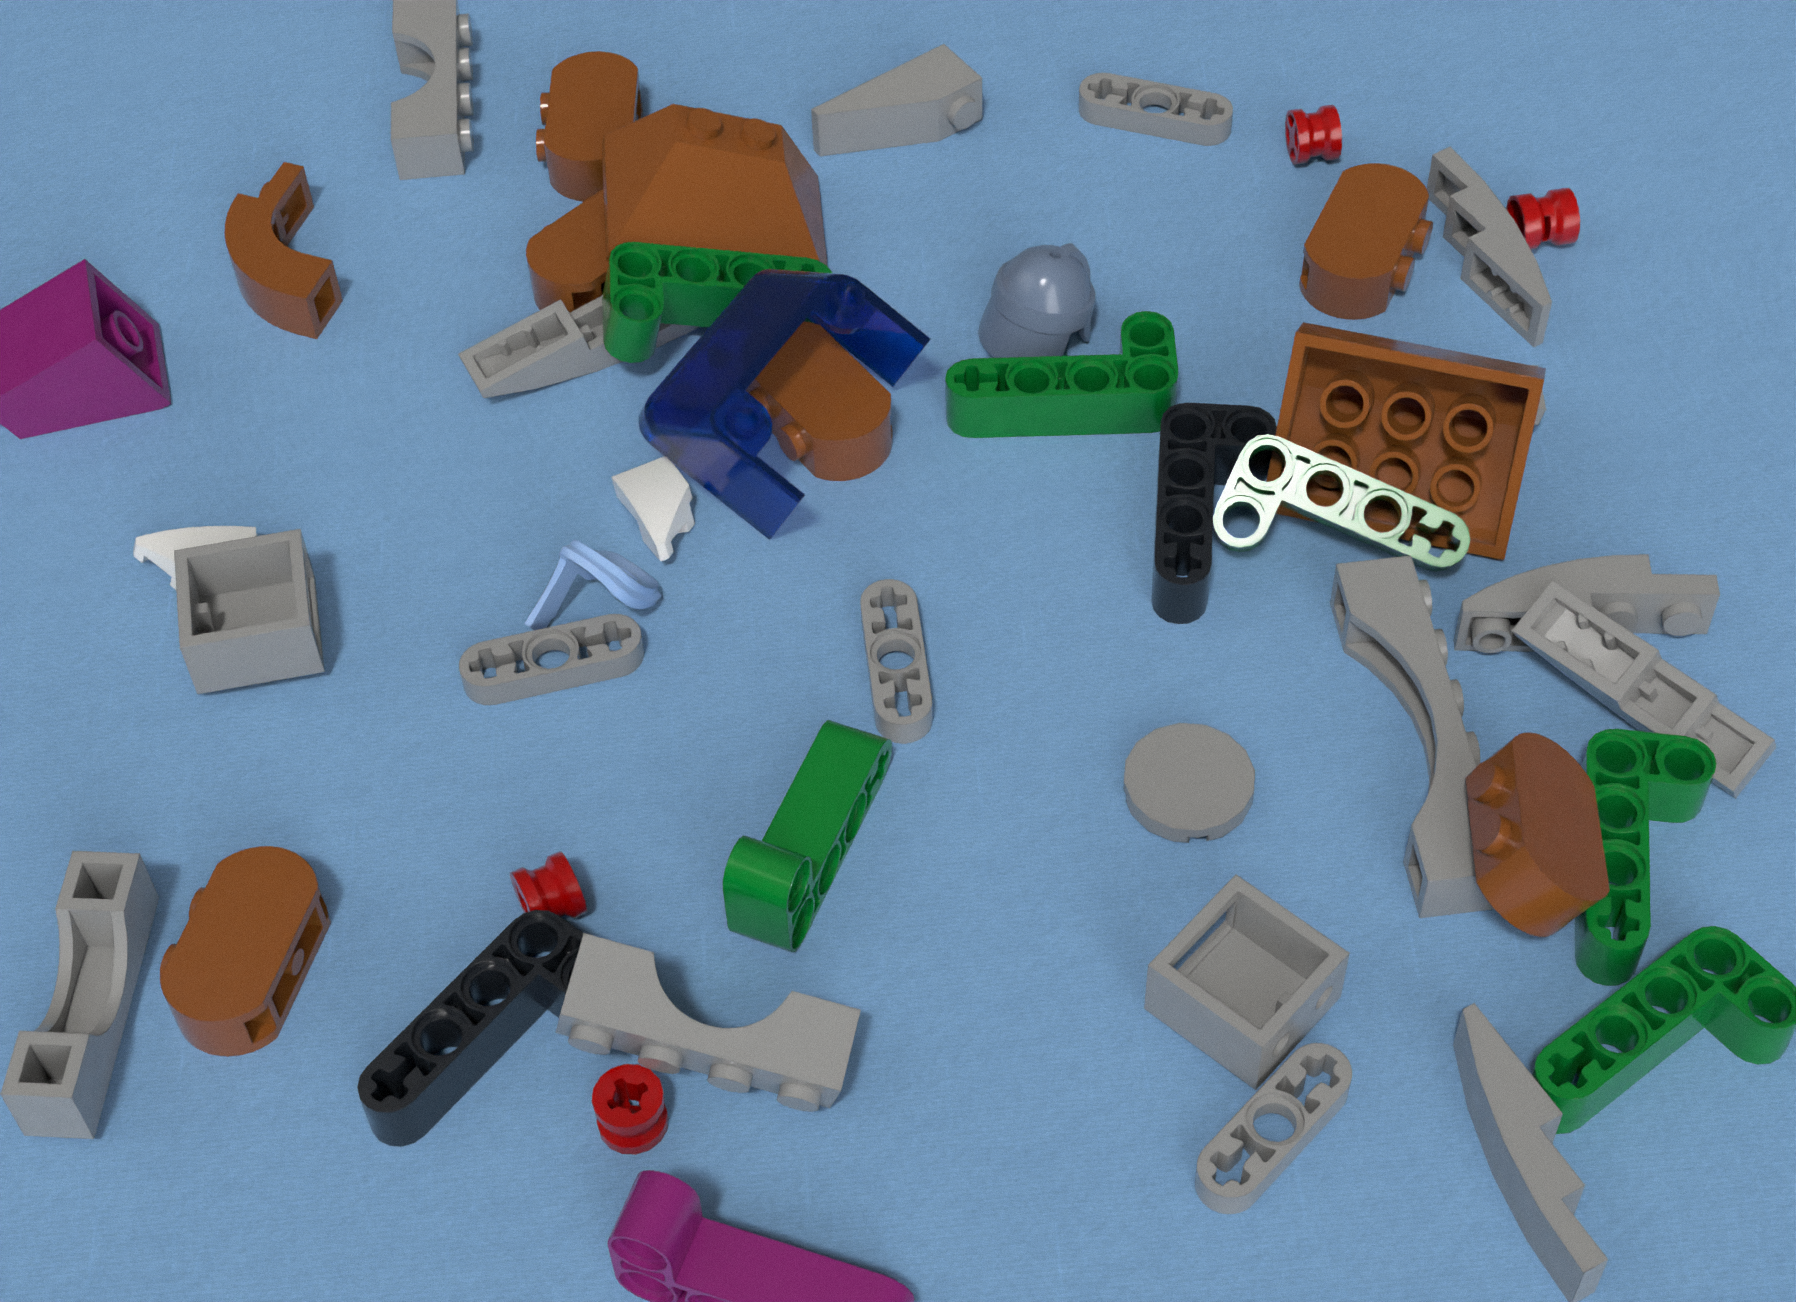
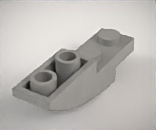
(1611, 584)

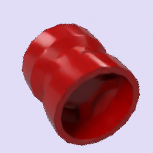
(1547, 217)

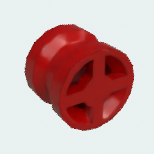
(1313, 134)
(549, 888)
(627, 1126)

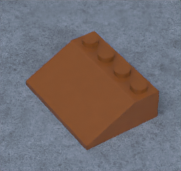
(1416, 419)

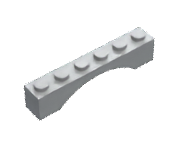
(1388, 629)

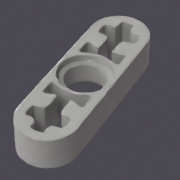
(1105, 100)
(528, 646)
(887, 681)
(1267, 1157)

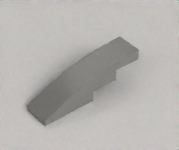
(1495, 253)
(547, 349)
(1639, 684)
(1517, 1135)

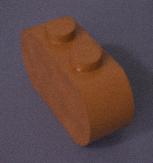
(585, 102)
(1365, 241)
(570, 257)
(825, 406)
(1536, 835)
(245, 951)

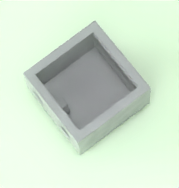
(248, 611)
(1249, 984)

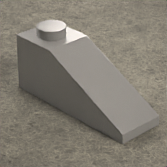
(902, 107)

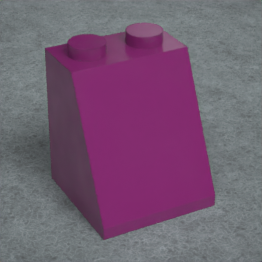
(77, 356)

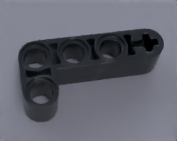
(1195, 453)
(412, 1088)

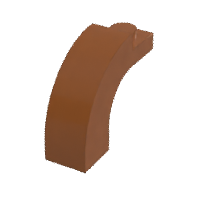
(277, 282)

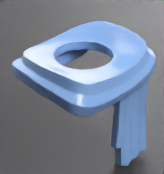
(620, 576)

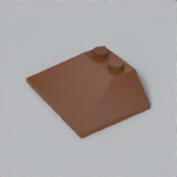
(710, 185)

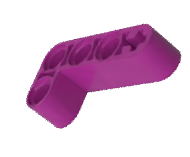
(674, 1254)

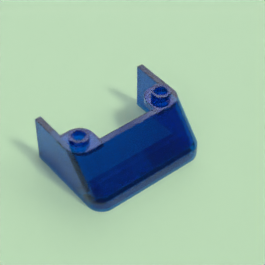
(717, 428)

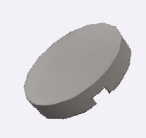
(1188, 782)

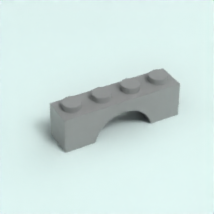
(430, 124)
(622, 1006)
(66, 1064)

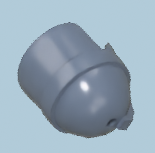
(1038, 303)

